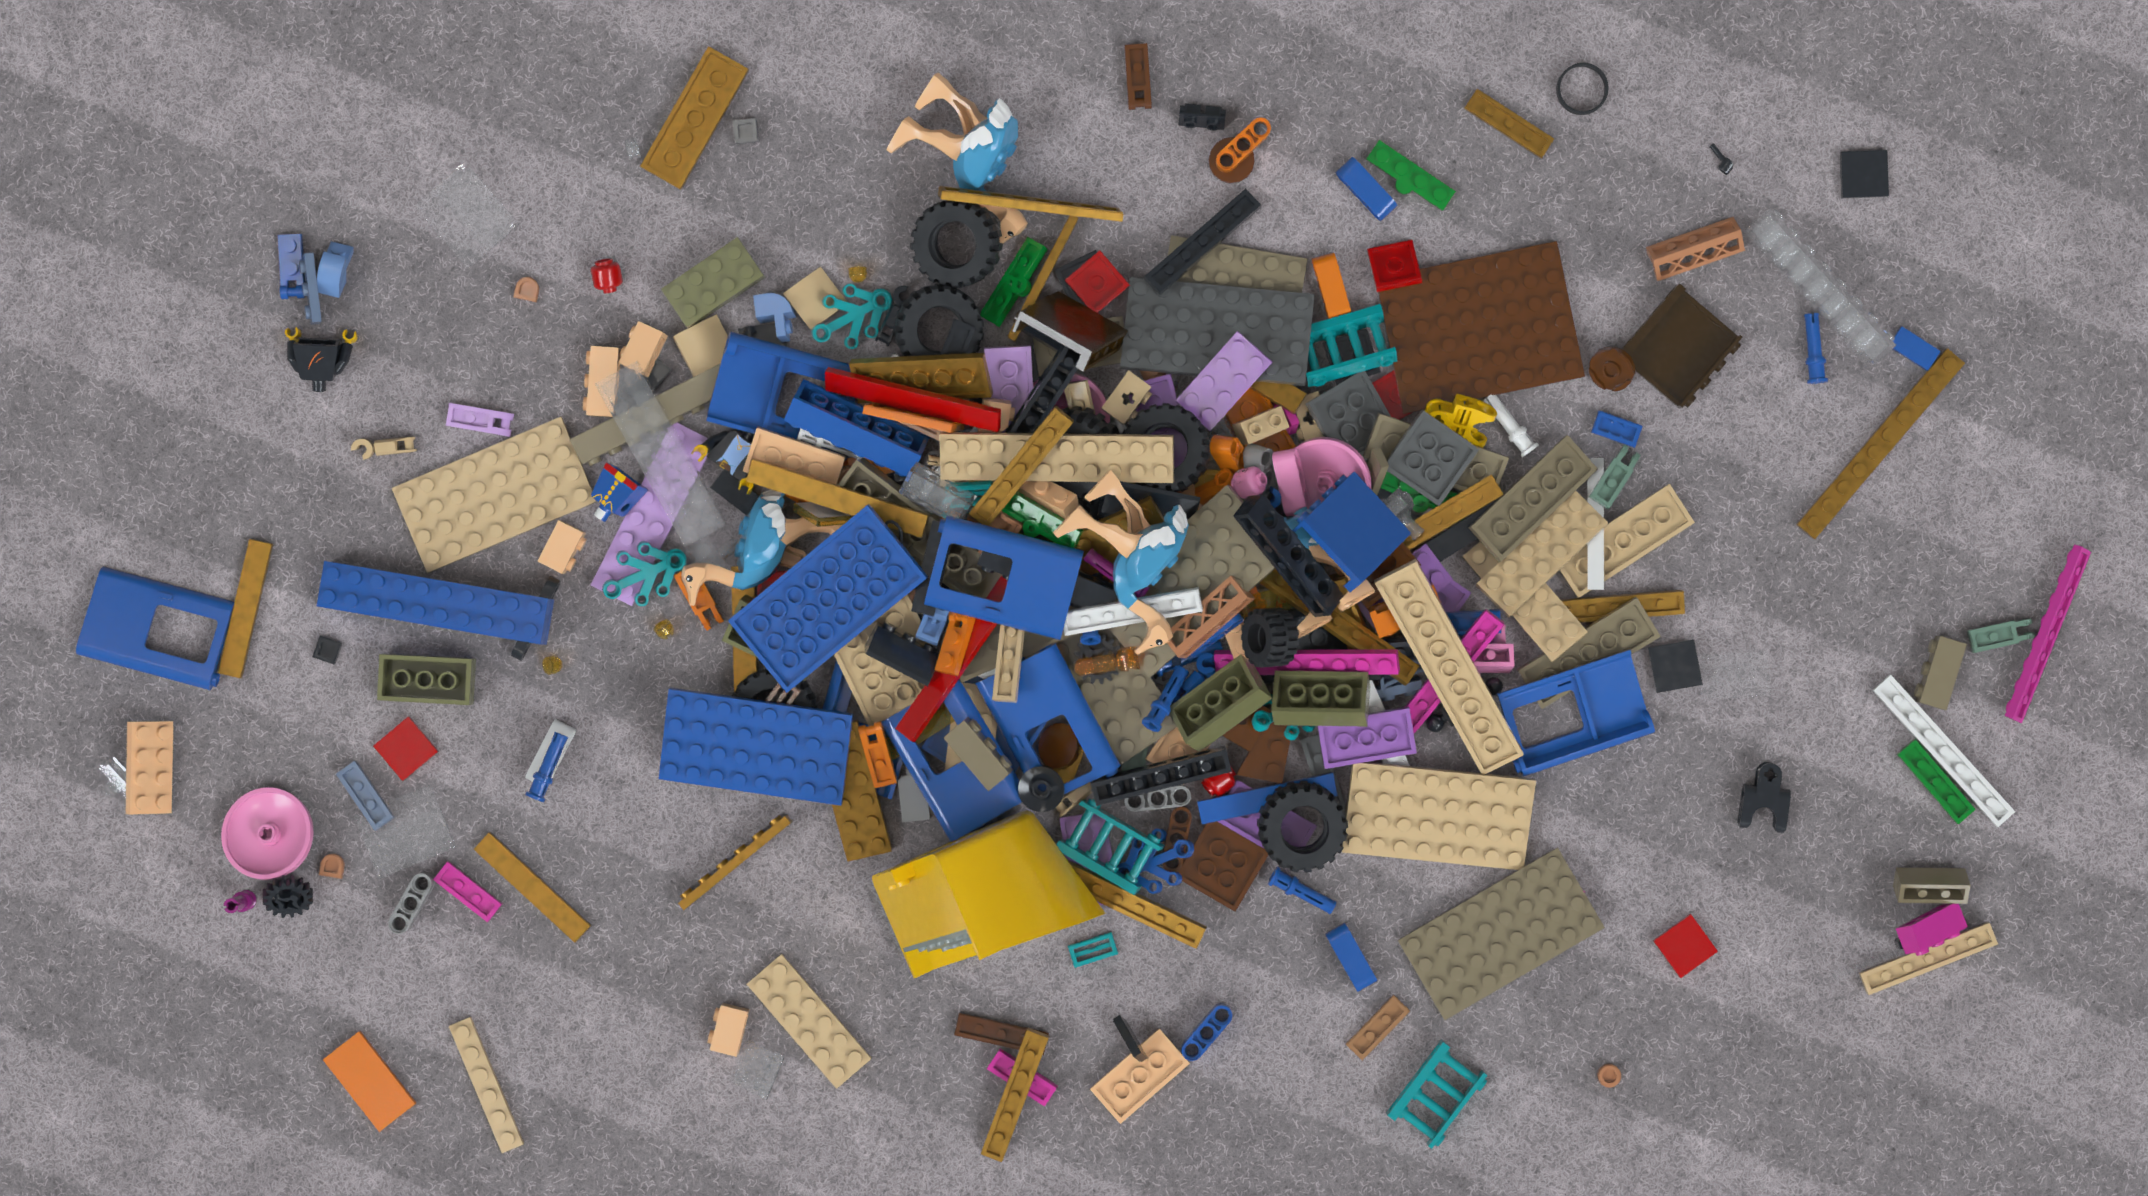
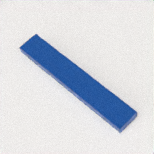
(1250, 801)

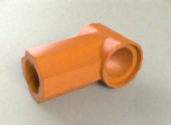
(1211, 488)

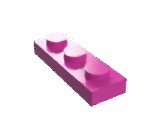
(468, 891)
(1041, 1087)

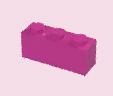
(1931, 928)

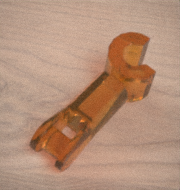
(1124, 660)

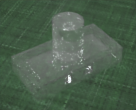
(117, 777)

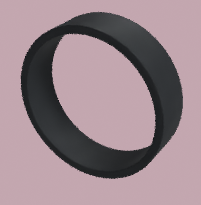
(1601, 74)

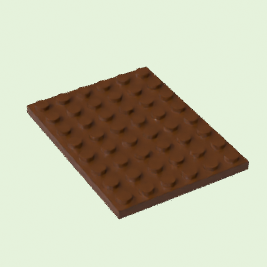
(1482, 327)

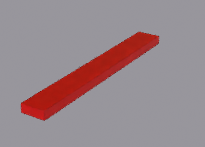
(913, 399)
(941, 684)

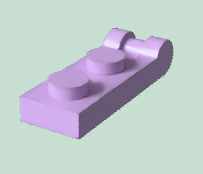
(478, 419)

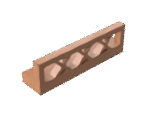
(1695, 244)
(1214, 623)

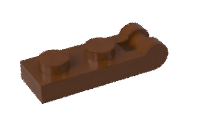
(1138, 75)

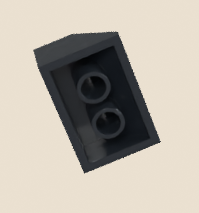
(902, 652)

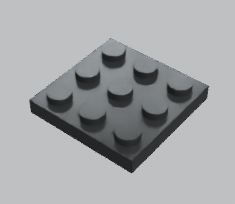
(1348, 410)
(1430, 457)

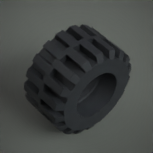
(1269, 637)

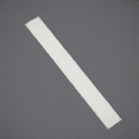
(1596, 545)

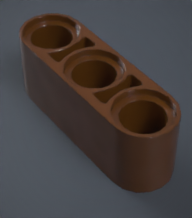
(1177, 827)

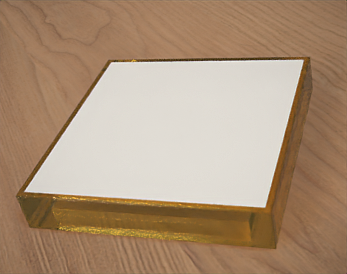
(820, 515)

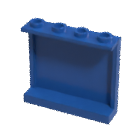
(1353, 528)

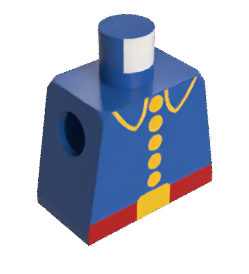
(616, 492)

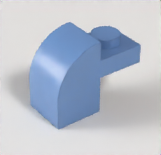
(332, 269)
(776, 308)
(932, 627)

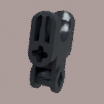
(1765, 794)

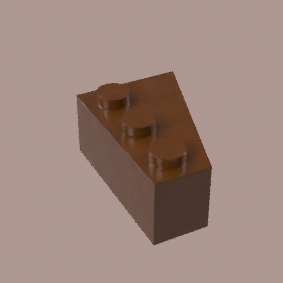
(1267, 756)

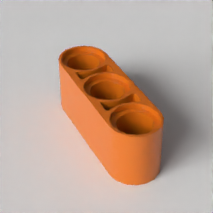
(1246, 134)
(1331, 285)
(1227, 452)

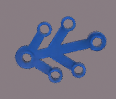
(1153, 861)

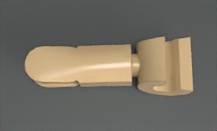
(384, 446)
(1075, 797)

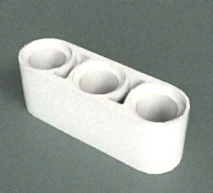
(557, 726)

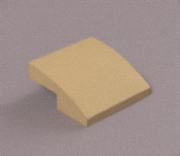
(808, 294)
(702, 345)

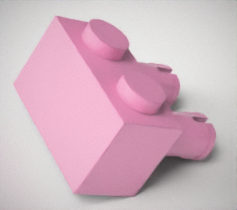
(1496, 656)

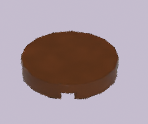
(1241, 172)
(1612, 368)
(1058, 746)

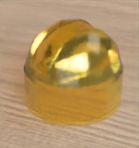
(857, 274)
(663, 629)
(552, 665)

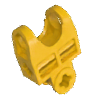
(1463, 417)

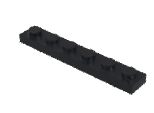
(1202, 241)

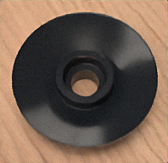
(1035, 798)

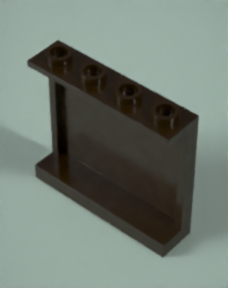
(1074, 327)
(1680, 347)

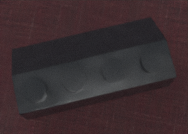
(1164, 500)

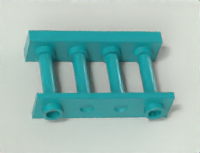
(1348, 324)
(1090, 858)
(1428, 1073)

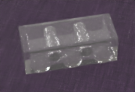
(936, 494)

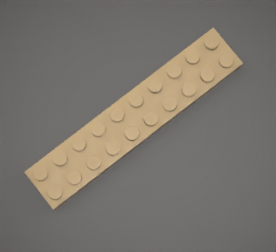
(1070, 460)
(1448, 667)

